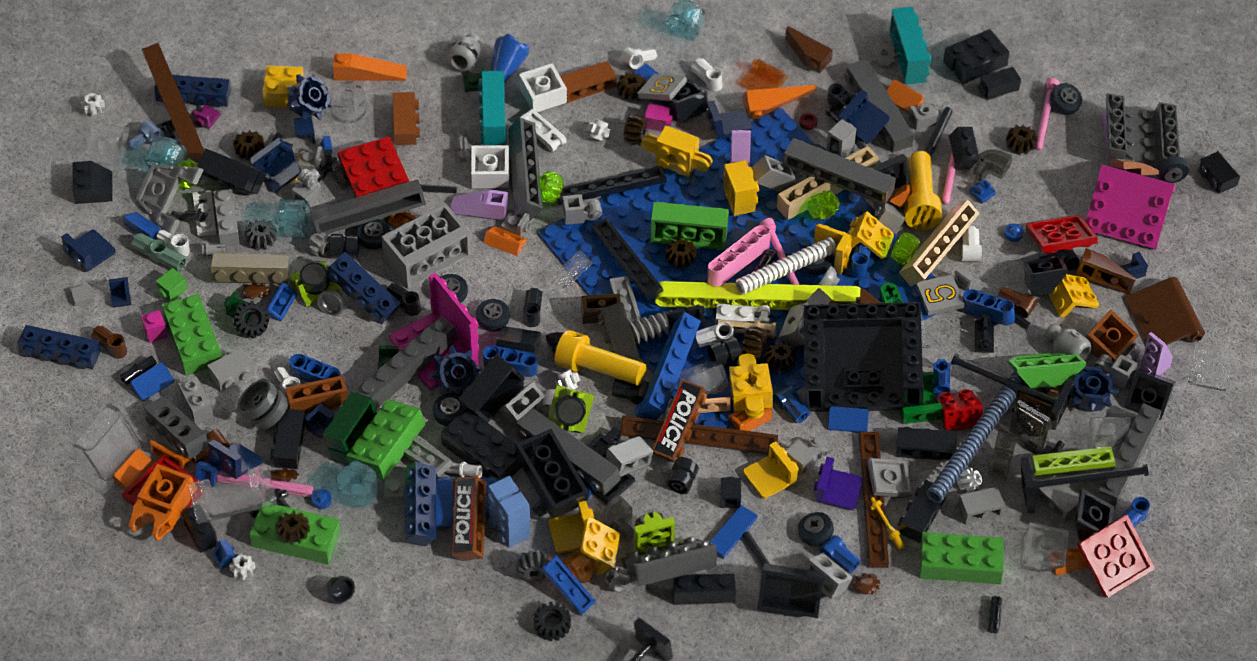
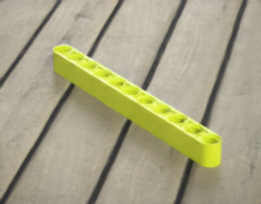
(773, 295)

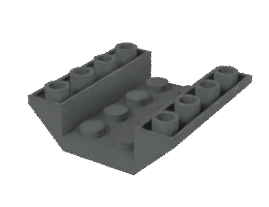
(1141, 133)
(670, 561)

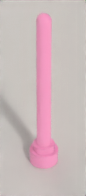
(1050, 84)
(949, 180)
(778, 248)

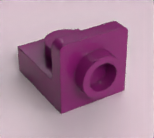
(205, 117)

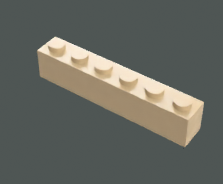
(795, 199)
(939, 243)

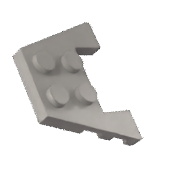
(160, 190)

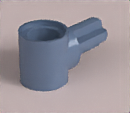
(146, 133)

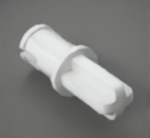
(465, 470)

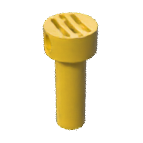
(922, 207)
(576, 352)

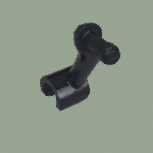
(199, 215)

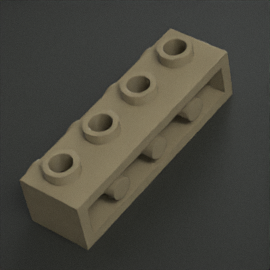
(250, 268)

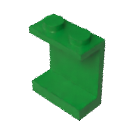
(929, 410)

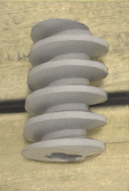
(650, 327)

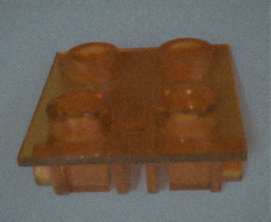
(763, 76)

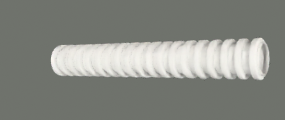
(786, 265)

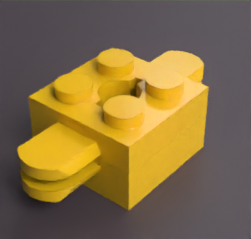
(677, 151)
(750, 386)

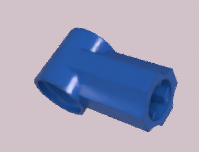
(860, 260)
(941, 376)
(789, 400)
(1136, 515)
(837, 551)

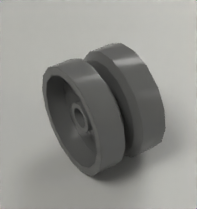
(262, 404)

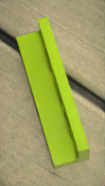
(1073, 461)

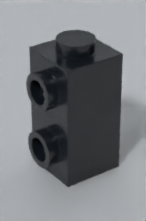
(999, 83)

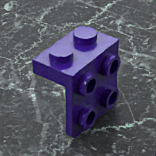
(837, 487)

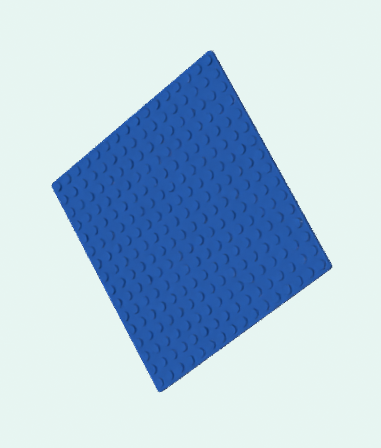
(632, 214)

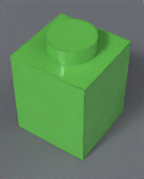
(171, 285)

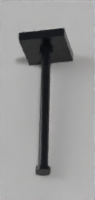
(894, 167)
(1058, 403)
(1030, 484)
(652, 641)

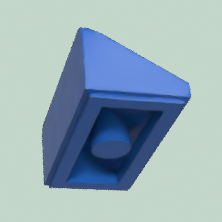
(140, 224)
(280, 302)
(152, 382)
(848, 419)

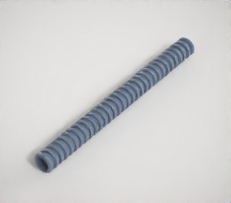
(973, 441)

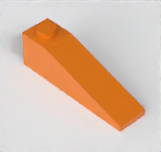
(362, 68)
(767, 100)

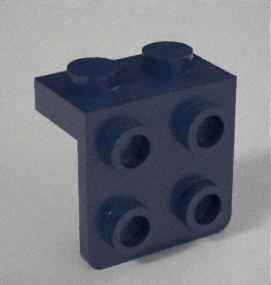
(864, 116)
(726, 122)
(278, 163)
(88, 249)
(234, 459)

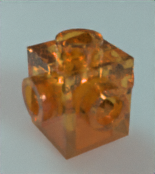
(580, 566)

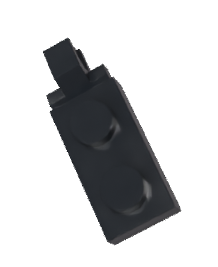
(604, 441)

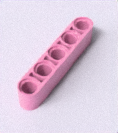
(738, 255)

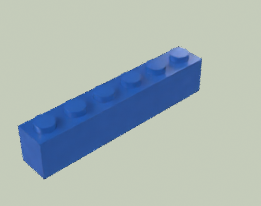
(669, 366)

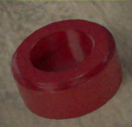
(808, 121)

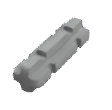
(462, 145)

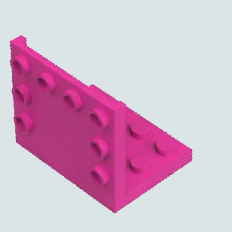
(1129, 206)
(443, 304)

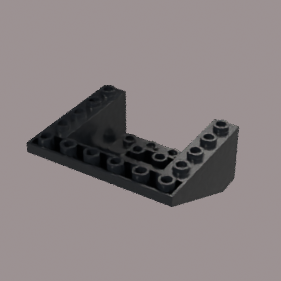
(863, 356)

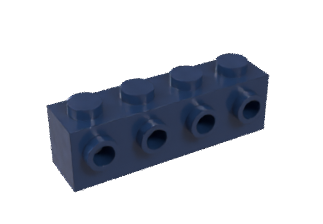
(201, 90)
(363, 288)
(59, 347)
(420, 504)

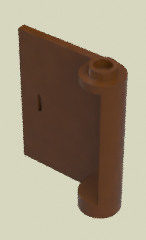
(1167, 311)

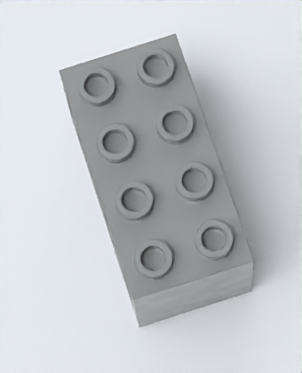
(426, 245)

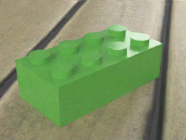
(699, 224)
(191, 333)
(387, 437)
(319, 543)
(961, 558)

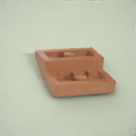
(1134, 167)

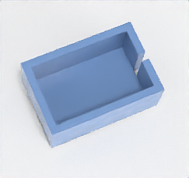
(508, 512)

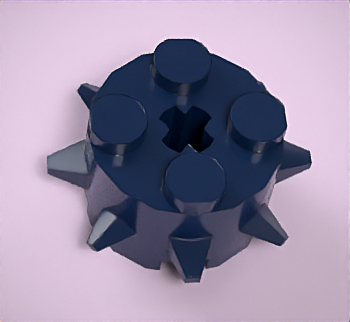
(308, 97)
(444, 371)
(1092, 389)

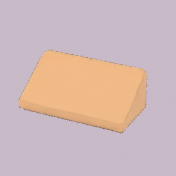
(716, 405)

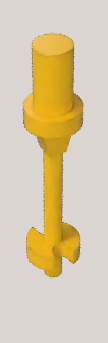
(894, 535)

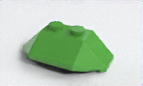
(1047, 368)

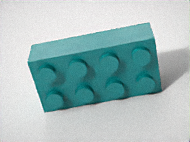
(909, 45)
(492, 108)

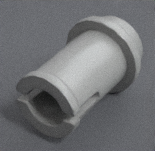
(209, 249)

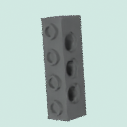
(176, 427)

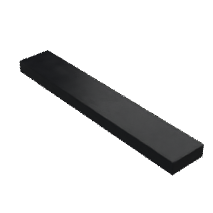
(615, 184)
(627, 259)

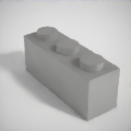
(226, 218)

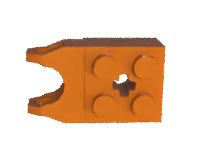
(161, 501)

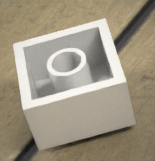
(543, 88)
(490, 166)

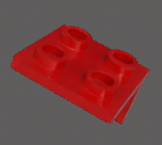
(960, 409)

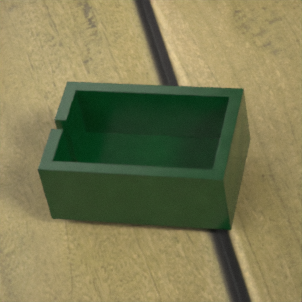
(348, 426)

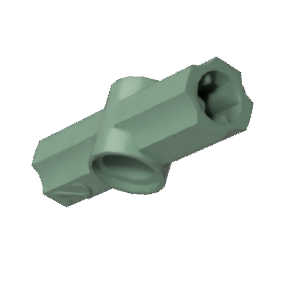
(159, 252)

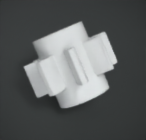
(92, 104)
(598, 129)
(568, 379)
(969, 480)
(242, 566)

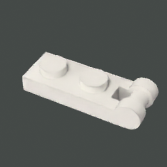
(545, 131)
(208, 227)
(742, 313)

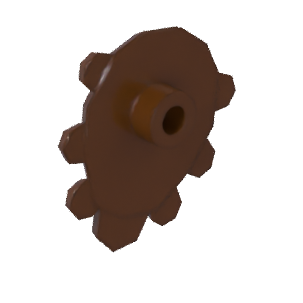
(255, 290)
(284, 475)
(866, 584)

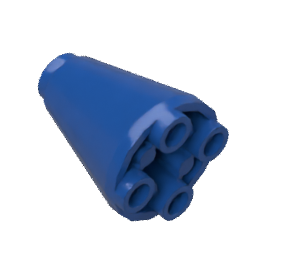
(508, 55)

